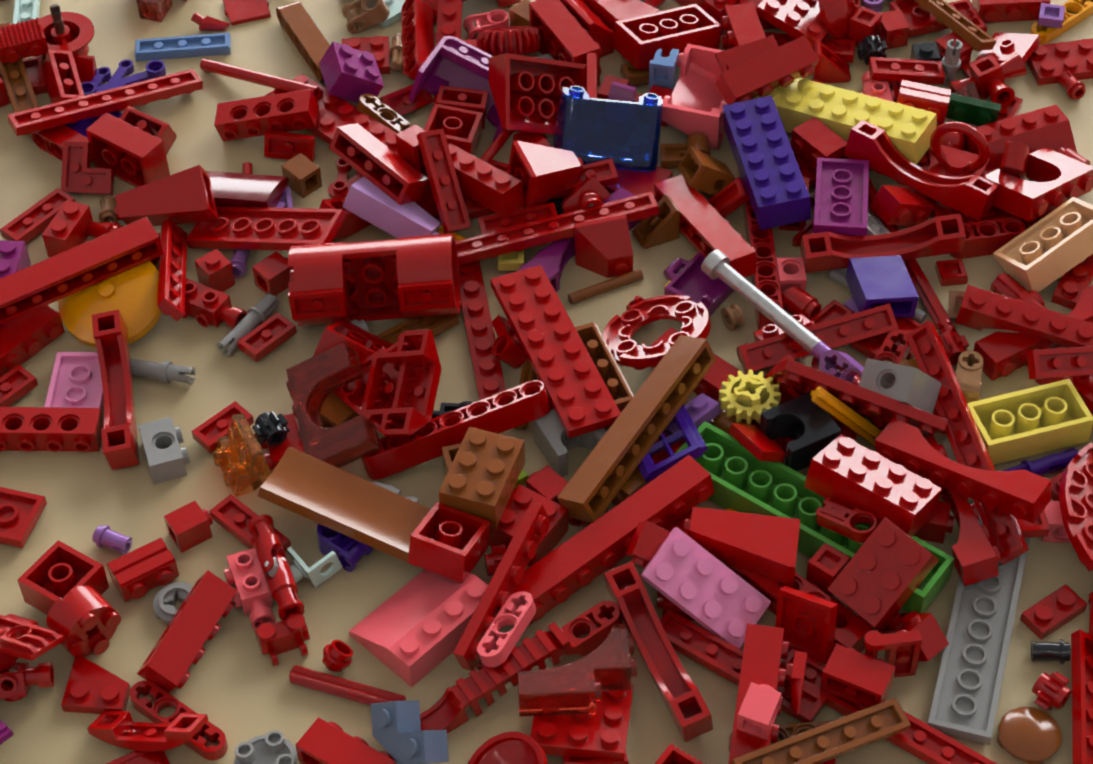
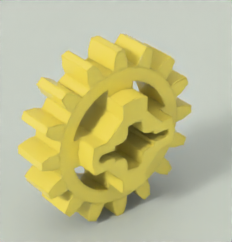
(748, 396)

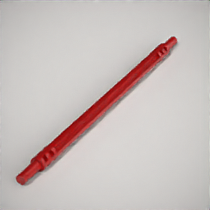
(921, 283)

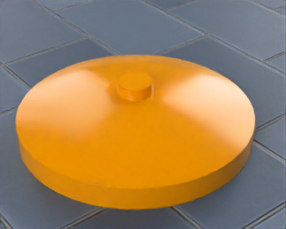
(130, 292)

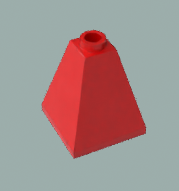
(543, 170)

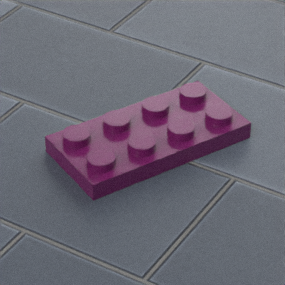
(841, 196)

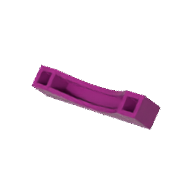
(559, 252)

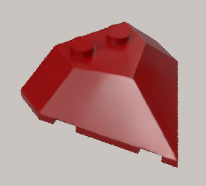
(397, 385)

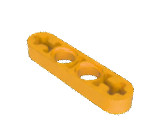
(1083, 9)

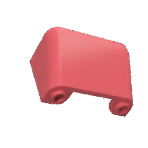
(696, 101)

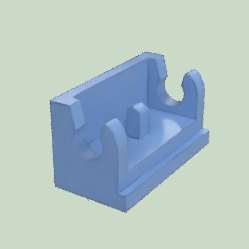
(664, 70)

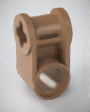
(365, 13)
(969, 374)

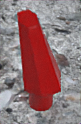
(209, 23)

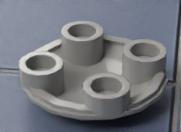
(266, 750)

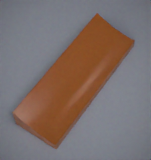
(344, 503)

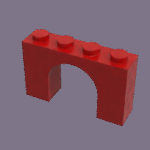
(1056, 182)

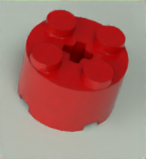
(84, 621)

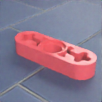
(505, 642)

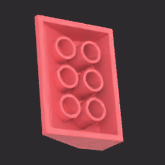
(420, 623)

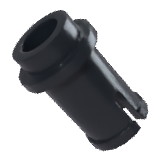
(1051, 651)

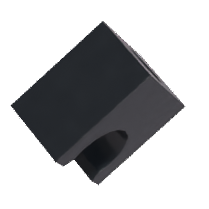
(803, 422)

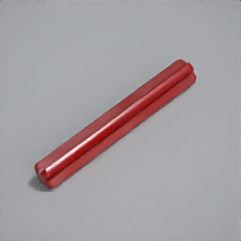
(341, 687)

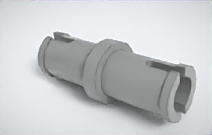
(951, 60)

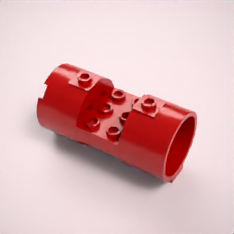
(374, 280)

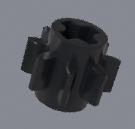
(871, 47)
(271, 429)

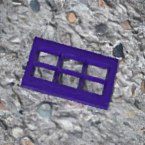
(687, 431)

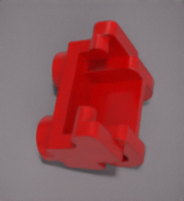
(283, 637)

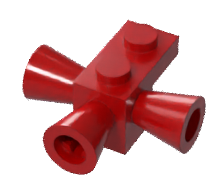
(990, 77)

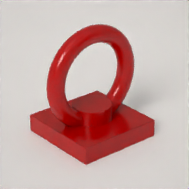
(956, 162)

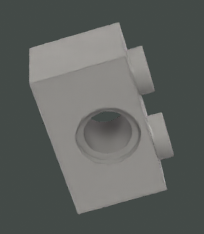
(163, 450)

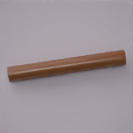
(605, 286)

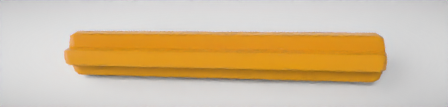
(845, 415)

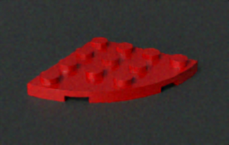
(1077, 504)

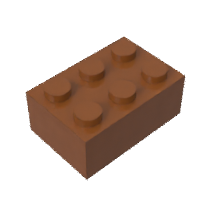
(483, 474)

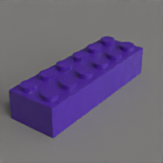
(766, 162)

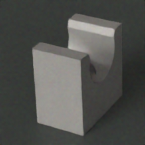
(901, 383)
(554, 441)

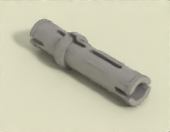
(164, 371)

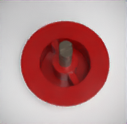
(67, 31)

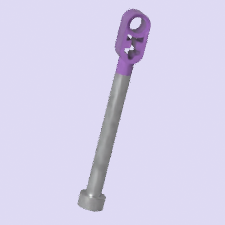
(717, 266)

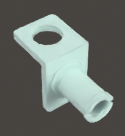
(301, 570)

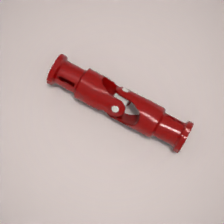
(275, 566)

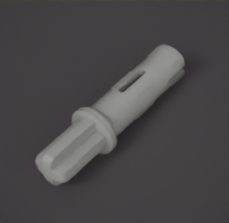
(254, 318)

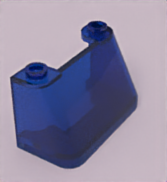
(610, 129)

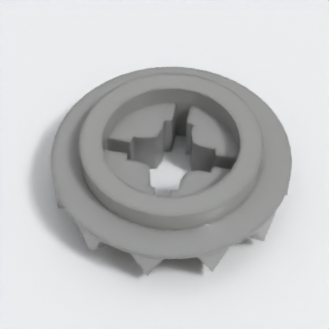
(166, 597)

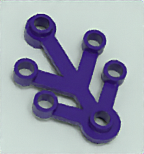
(103, 74)

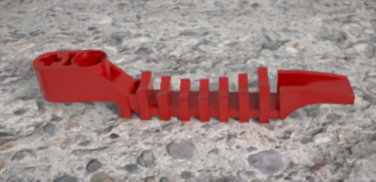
(450, 709)

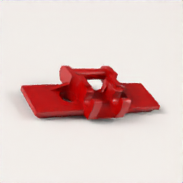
(24, 640)

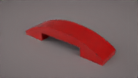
(121, 731)

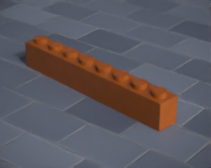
(636, 428)

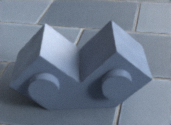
(399, 732)

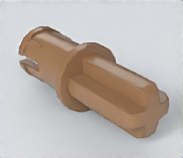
(396, 52)

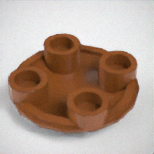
(1029, 734)

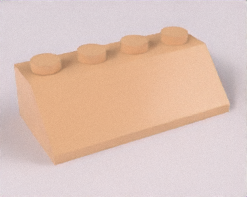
(1049, 246)

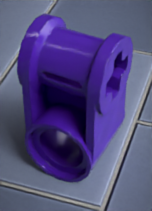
(347, 549)

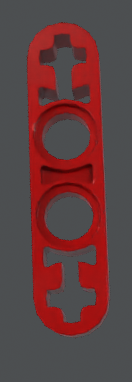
(164, 699)

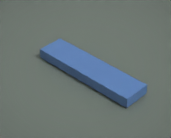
(182, 46)

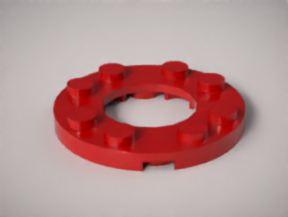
(675, 307)

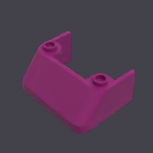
(456, 65)

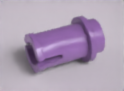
(239, 262)
(106, 537)

